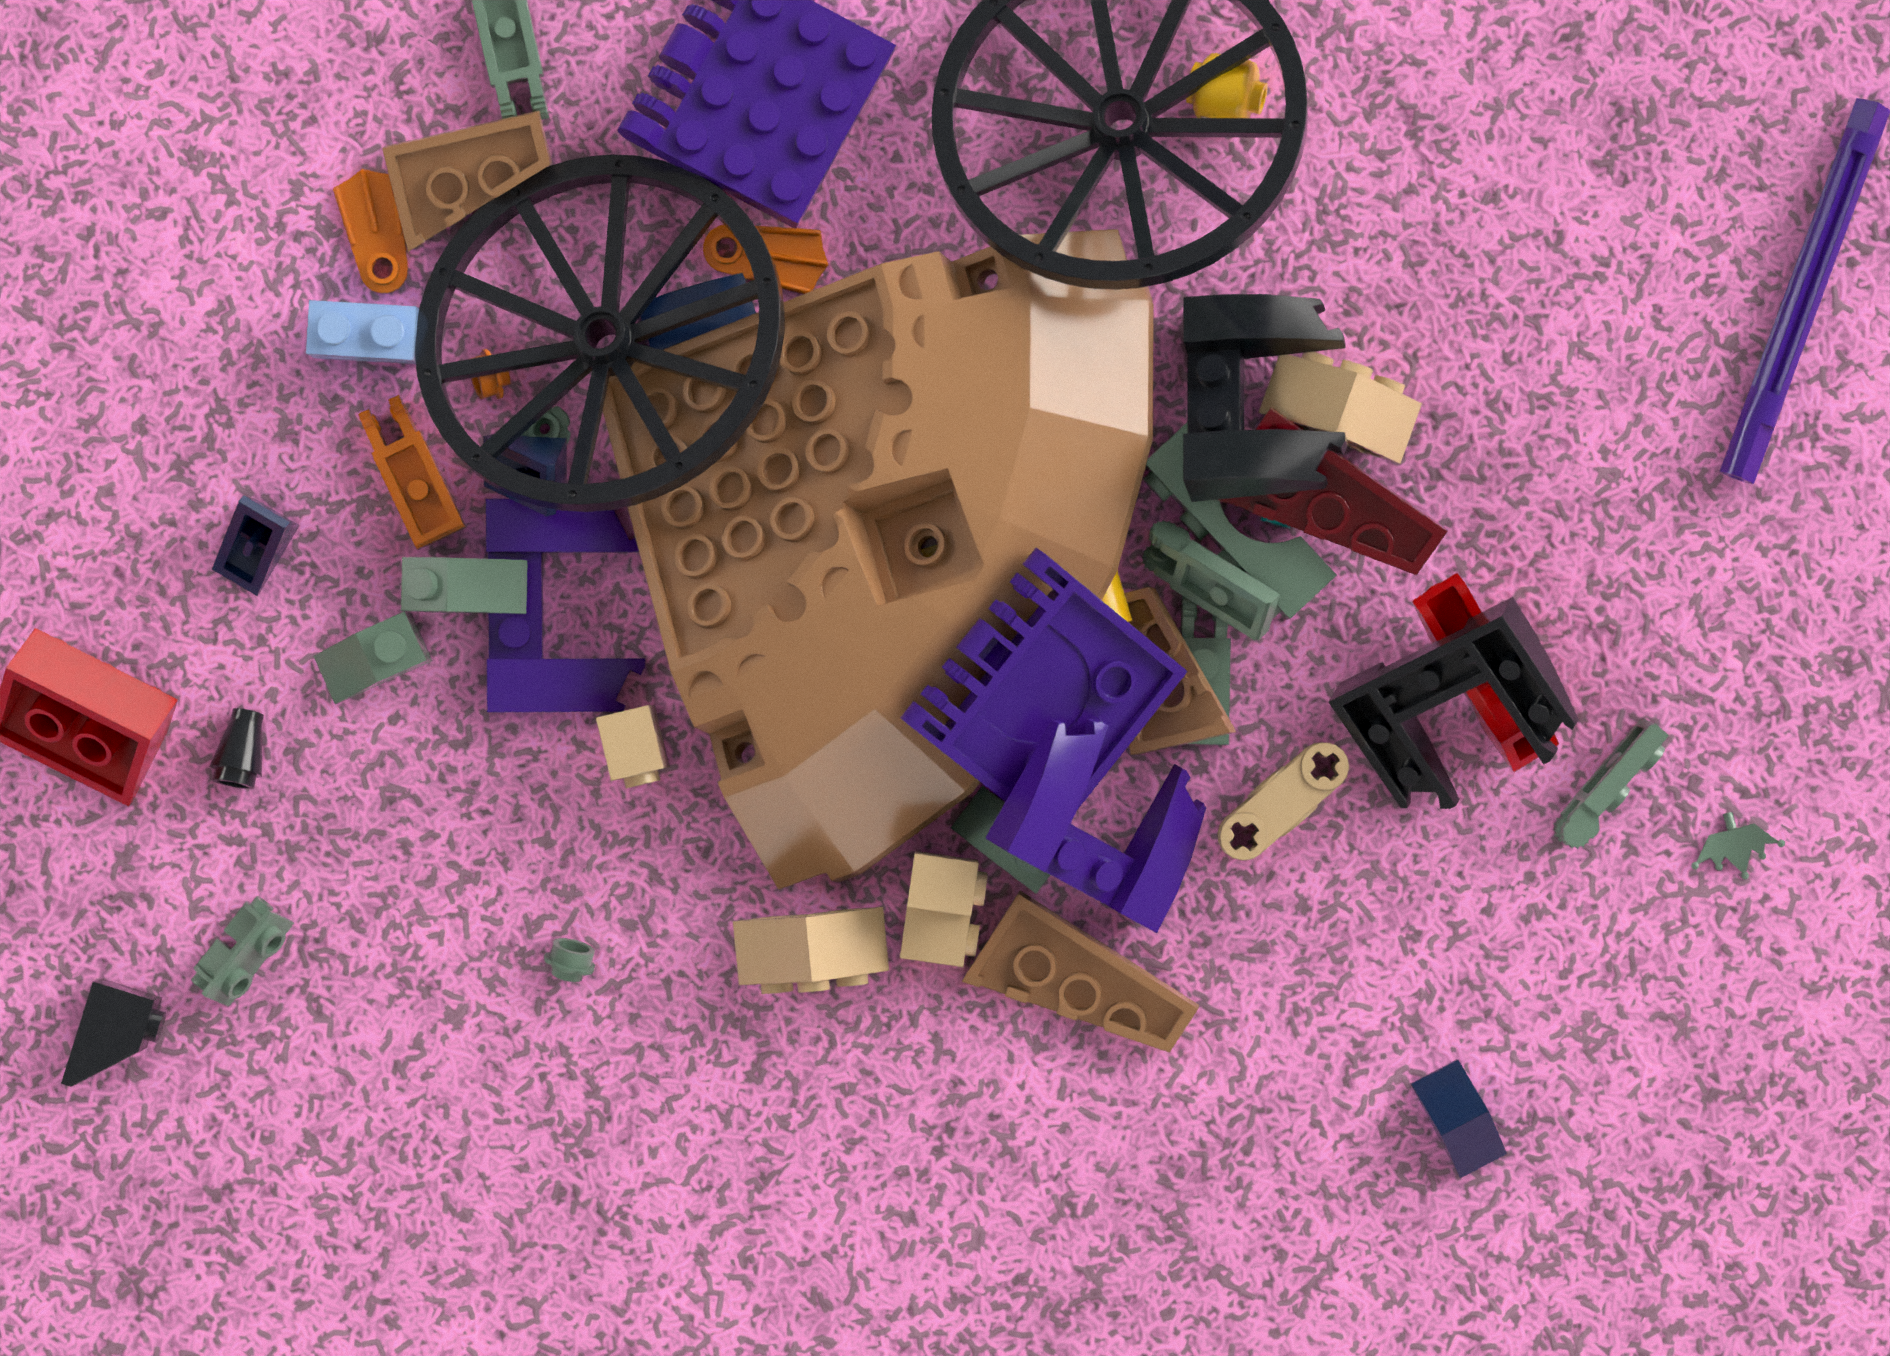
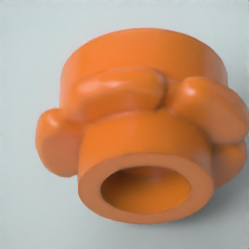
(490, 384)

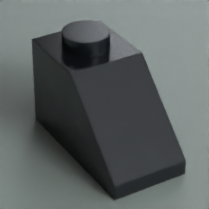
(112, 1028)

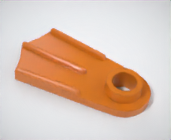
(373, 228)
(795, 252)

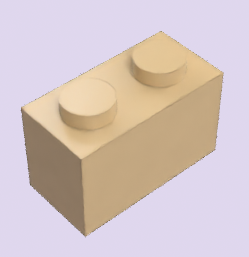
(633, 745)

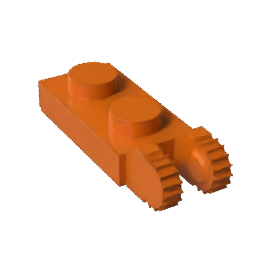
(413, 478)

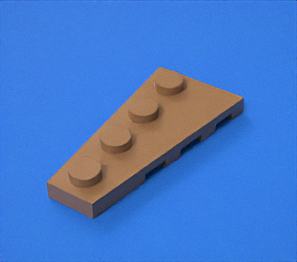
(1062, 968)

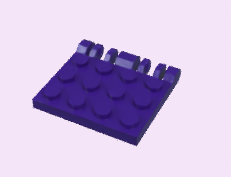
(763, 99)
(1062, 665)

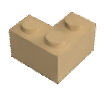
(1345, 400)
(941, 908)
(811, 949)

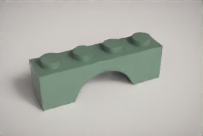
(1285, 567)

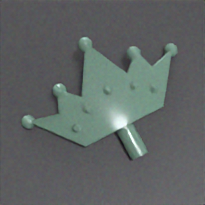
(1735, 845)

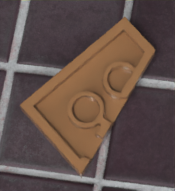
(460, 170)
(1192, 707)

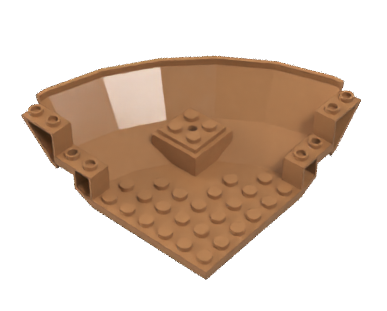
(798, 559)

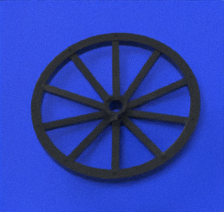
(1119, 144)
(593, 326)

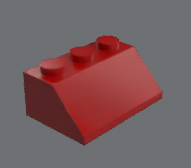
(82, 716)

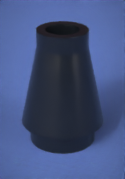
(240, 751)

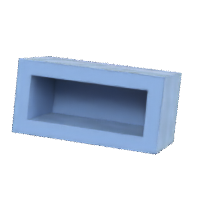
(362, 332)

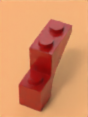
(1445, 611)

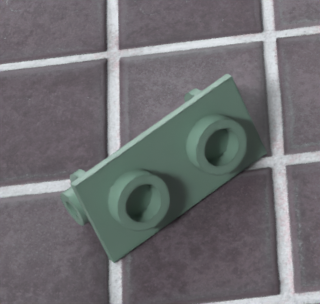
(227, 972)

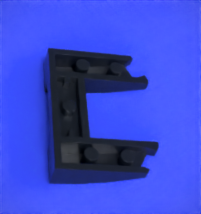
(1217, 451)
(1494, 647)

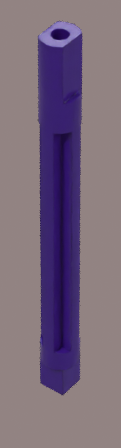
(1805, 290)

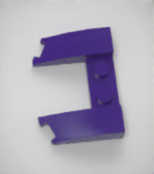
(516, 668)
(1040, 832)

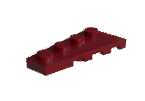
(1351, 511)

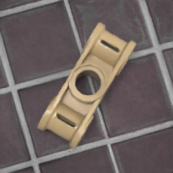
(1283, 800)

